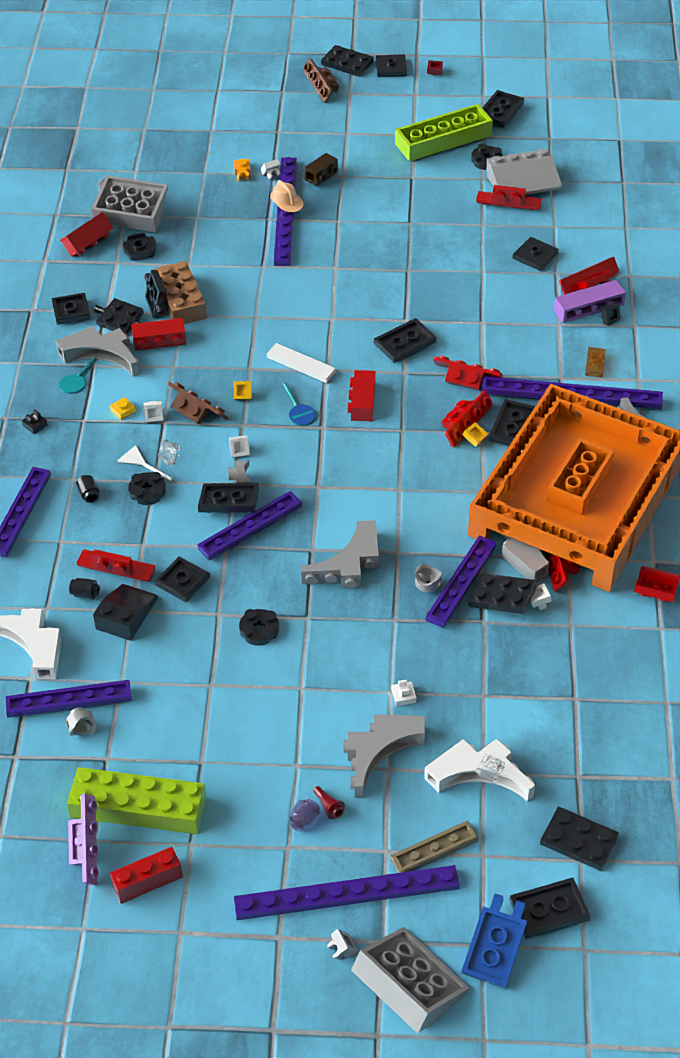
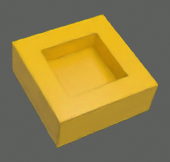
(242, 389)
(122, 408)
(475, 434)

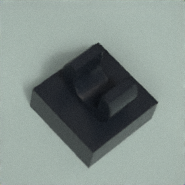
(610, 313)
(34, 422)

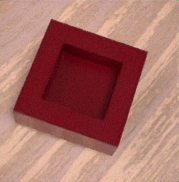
(435, 67)

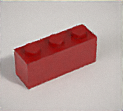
(87, 235)
(159, 334)
(362, 395)
(146, 874)

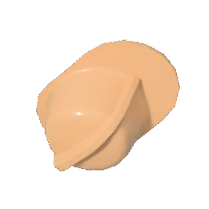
(286, 197)

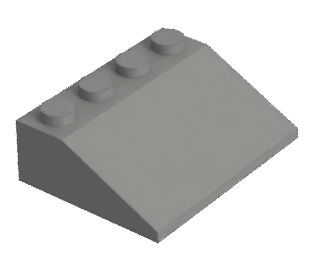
(525, 170)
(131, 203)
(409, 978)

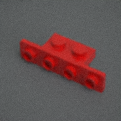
(509, 197)
(590, 276)
(465, 375)
(464, 415)
(116, 564)
(558, 570)

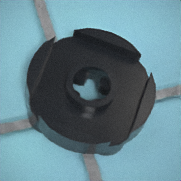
(478, 155)
(136, 252)
(156, 486)
(256, 617)

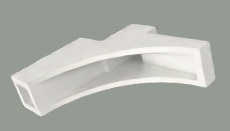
(39, 642)
(460, 764)

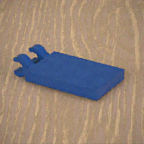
(495, 943)

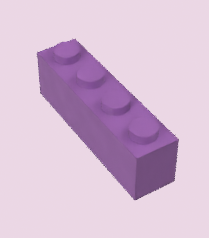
(588, 301)

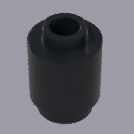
(87, 488)
(84, 588)

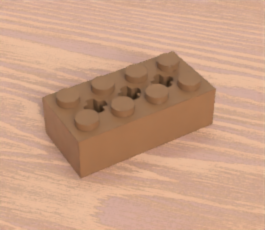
(183, 294)

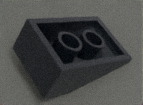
(123, 611)

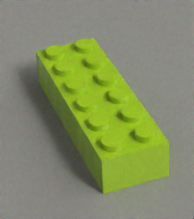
(443, 132)
(139, 800)

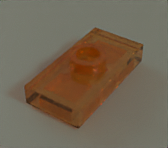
(595, 362)

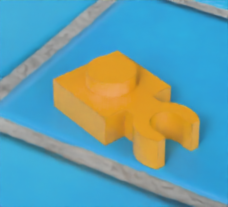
(242, 168)

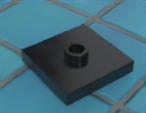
(391, 65)
(535, 253)
(71, 308)
(182, 579)

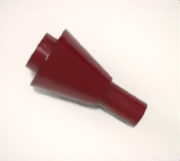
(333, 807)

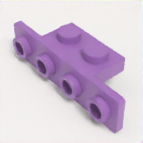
(82, 840)

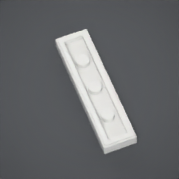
(301, 363)

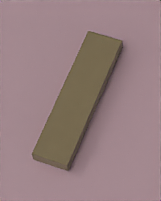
(434, 848)

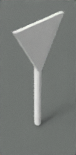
(134, 457)

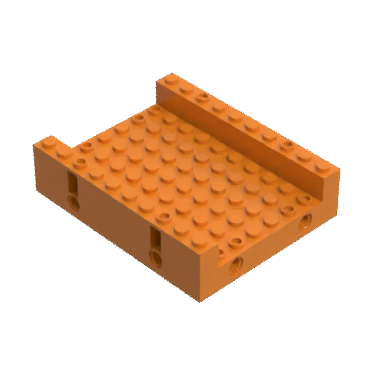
(579, 482)

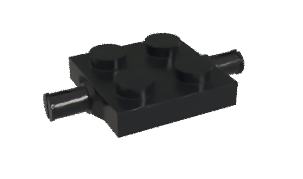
(155, 293)
(118, 315)

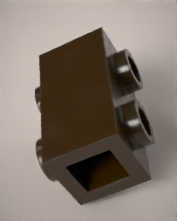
(321, 169)

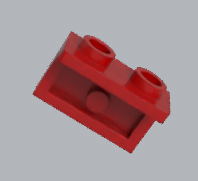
(657, 584)

